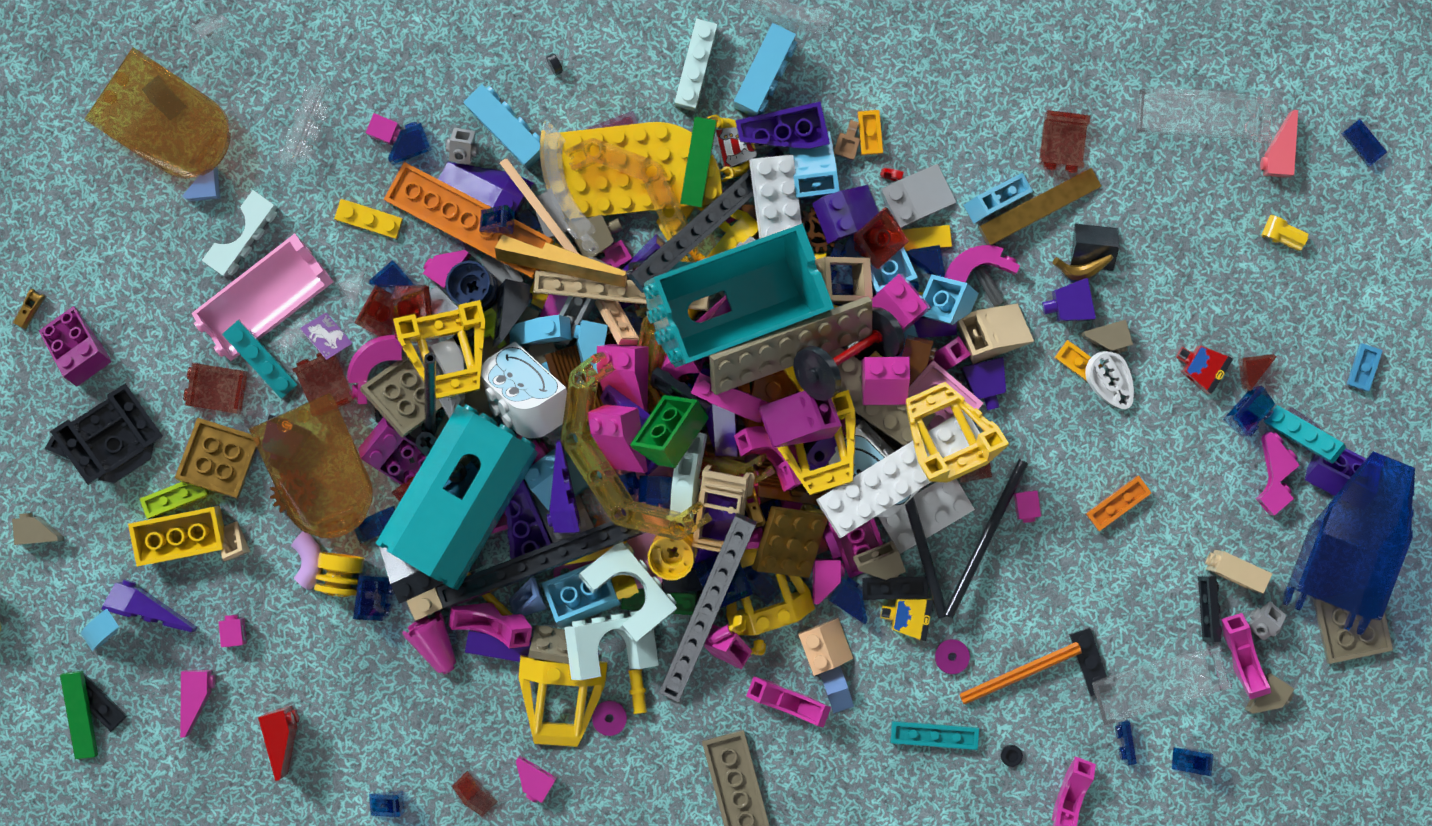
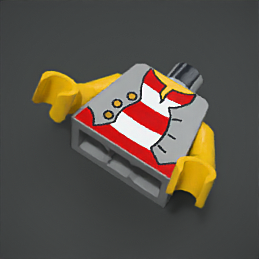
(734, 154)

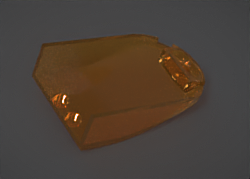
(162, 118)
(316, 468)

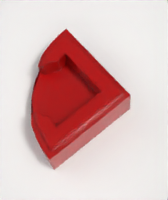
(891, 174)

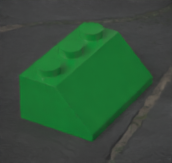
(670, 430)

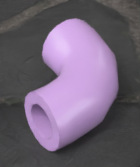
(309, 554)

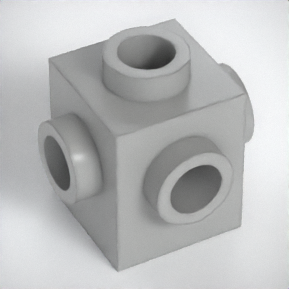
(462, 146)
(1266, 621)

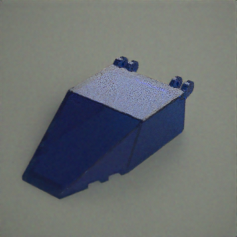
(1358, 542)

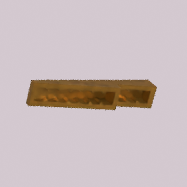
(1039, 207)
(558, 260)

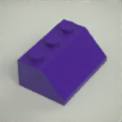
(1333, 476)

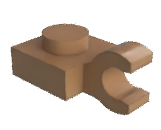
(846, 143)

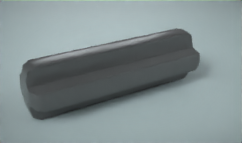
(989, 286)

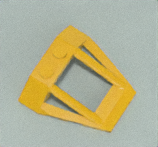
(739, 232)
(443, 324)
(962, 462)
(834, 474)
(793, 609)
(557, 673)

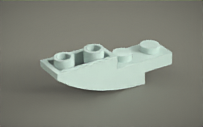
(686, 476)

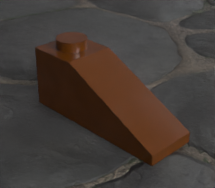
(919, 354)

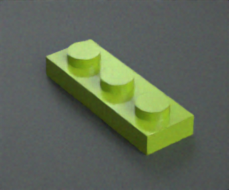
(171, 499)

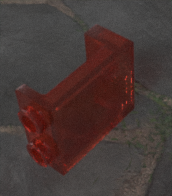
(1063, 140)
(324, 377)
(215, 388)

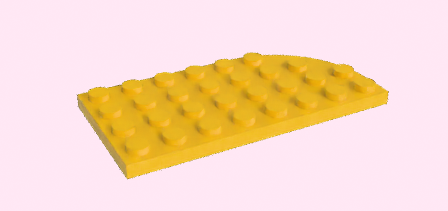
(612, 192)

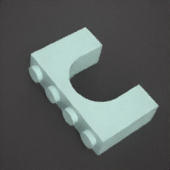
(621, 561)
(583, 644)

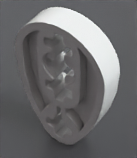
(1099, 383)

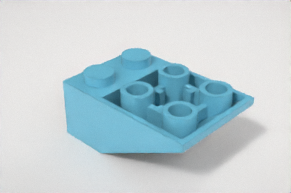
(815, 171)

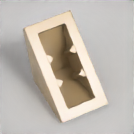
(234, 542)

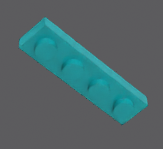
(259, 359)
(1305, 434)
(934, 735)

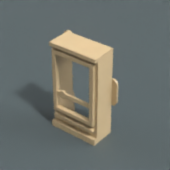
(722, 485)

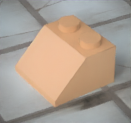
(825, 646)

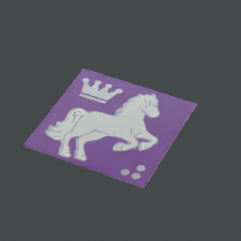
(326, 335)

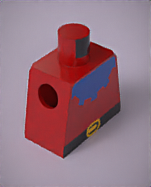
(1204, 367)

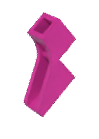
(1279, 465)

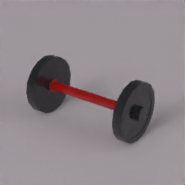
(820, 373)

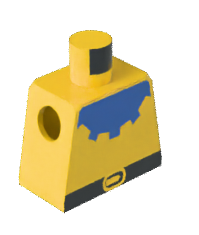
(909, 616)

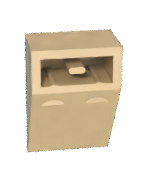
(994, 331)

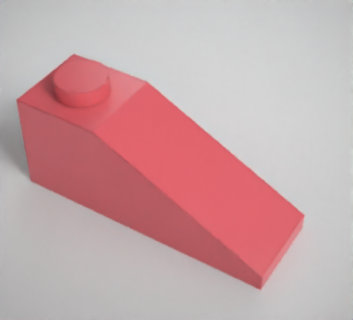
(1280, 156)

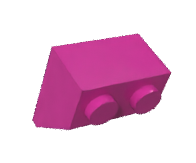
(885, 380)

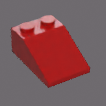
(279, 735)

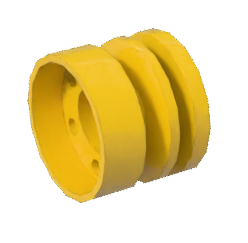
(671, 564)
(338, 574)

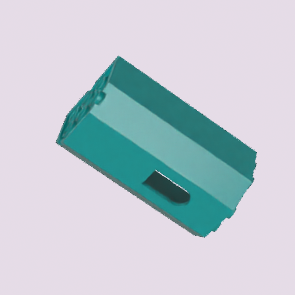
(766, 287)
(440, 530)

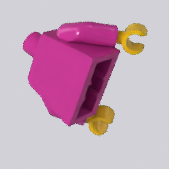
(729, 646)

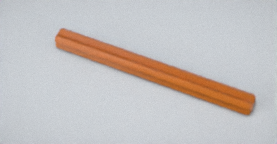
(1020, 673)

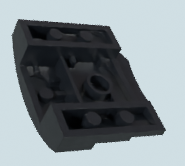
(109, 438)

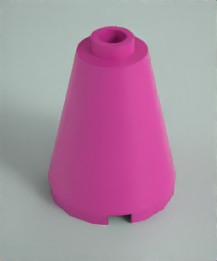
(432, 642)

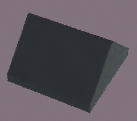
(1094, 243)

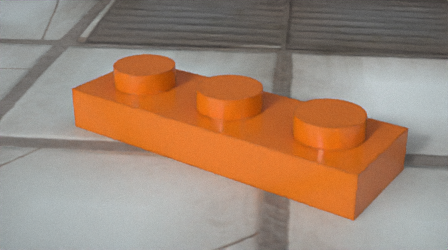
(1118, 503)

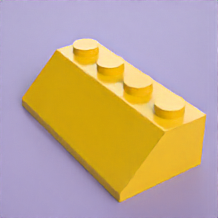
(177, 536)

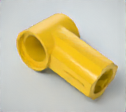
(1280, 231)

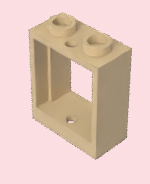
(860, 274)
(1238, 571)

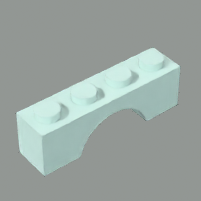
(695, 65)
(226, 256)

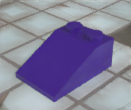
(845, 212)

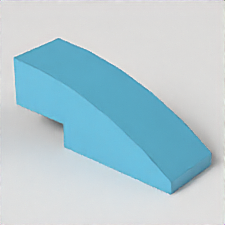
(99, 630)

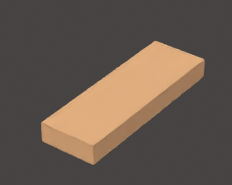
(617, 322)

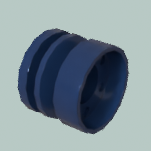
(469, 275)

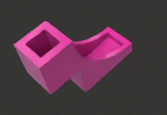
(485, 618)
(1244, 657)
(788, 701)

